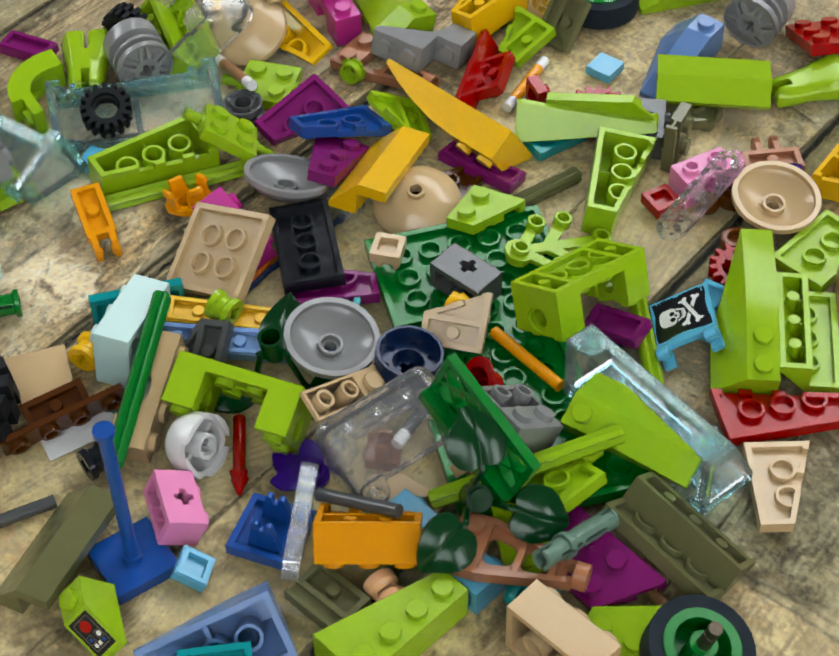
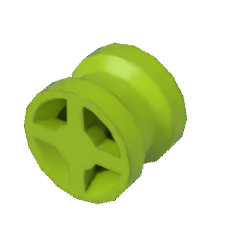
(223, 307)

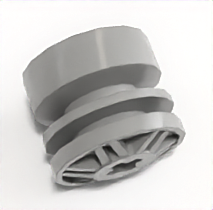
(757, 21)
(137, 50)

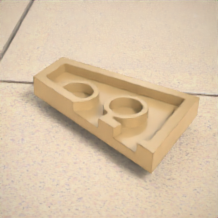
(776, 482)

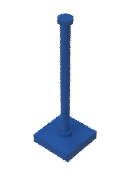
(132, 555)

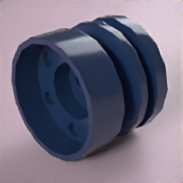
(407, 348)

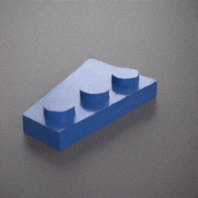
(341, 122)

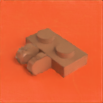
(773, 153)

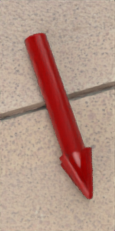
(239, 470)

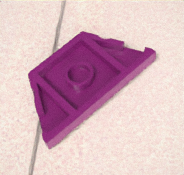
(616, 572)

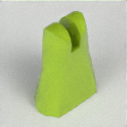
(85, 64)
(809, 83)

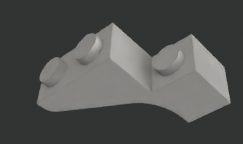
(418, 48)

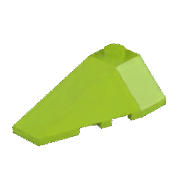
(397, 13)
(647, 437)

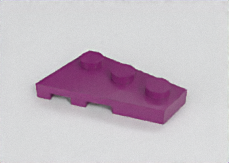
(307, 98)
(334, 159)
(358, 284)

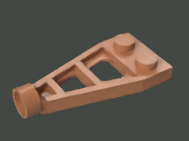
(360, 49)
(490, 529)

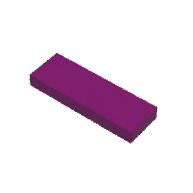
(503, 180)

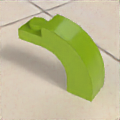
(28, 86)

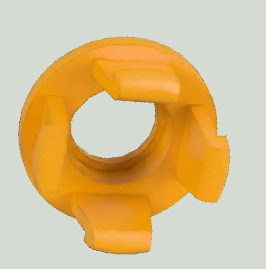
(181, 196)

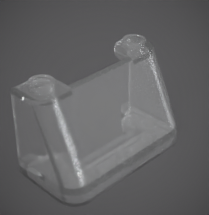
(380, 435)

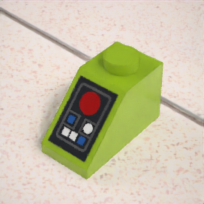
(93, 615)

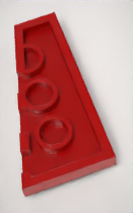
(773, 416)

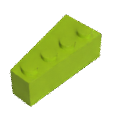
(152, 157)
(614, 175)

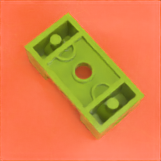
(550, 297)
(199, 382)

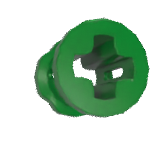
(10, 304)

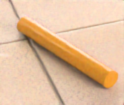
(527, 358)

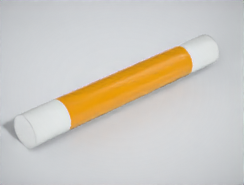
(520, 90)

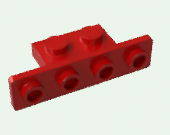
(485, 72)

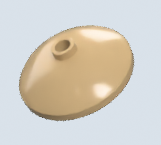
(260, 37)
(776, 197)
(415, 211)

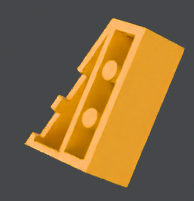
(365, 538)

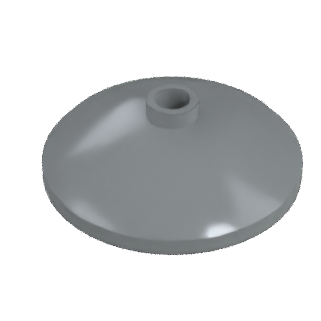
(282, 178)
(335, 326)

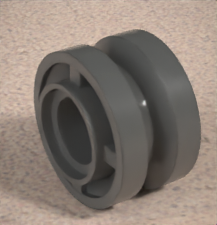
(244, 104)

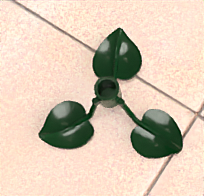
(272, 349)
(537, 513)

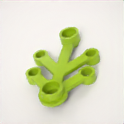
(522, 251)

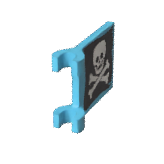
(684, 320)

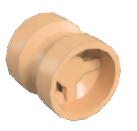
(381, 584)

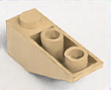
(339, 393)

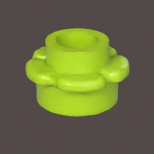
(348, 75)

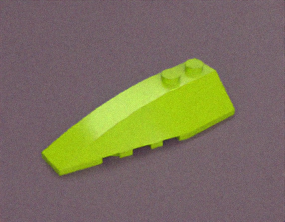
(749, 319)

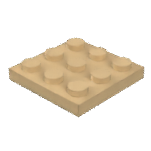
(221, 250)

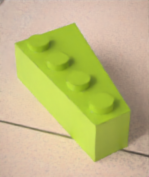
(399, 623)

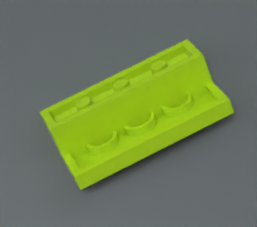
(169, 24)
(714, 82)
(808, 334)

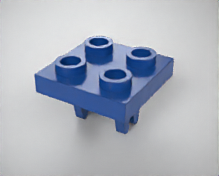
(263, 530)

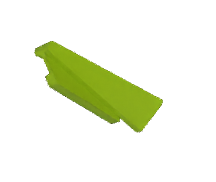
(580, 116)

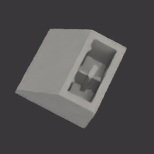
(527, 416)

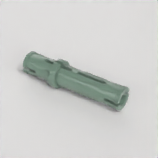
(567, 544)

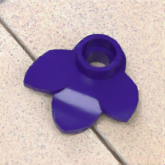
(289, 467)

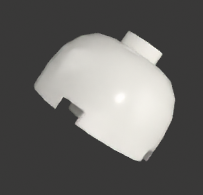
(197, 443)

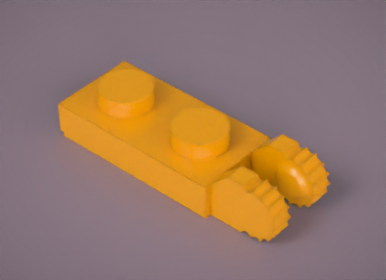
(95, 218)

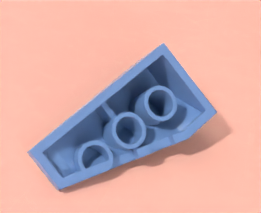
(693, 37)
(242, 618)

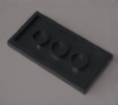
(307, 246)

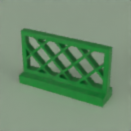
(443, 403)

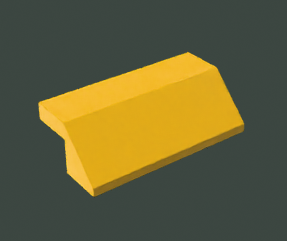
(380, 169)

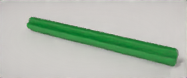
(140, 373)

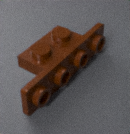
(59, 410)

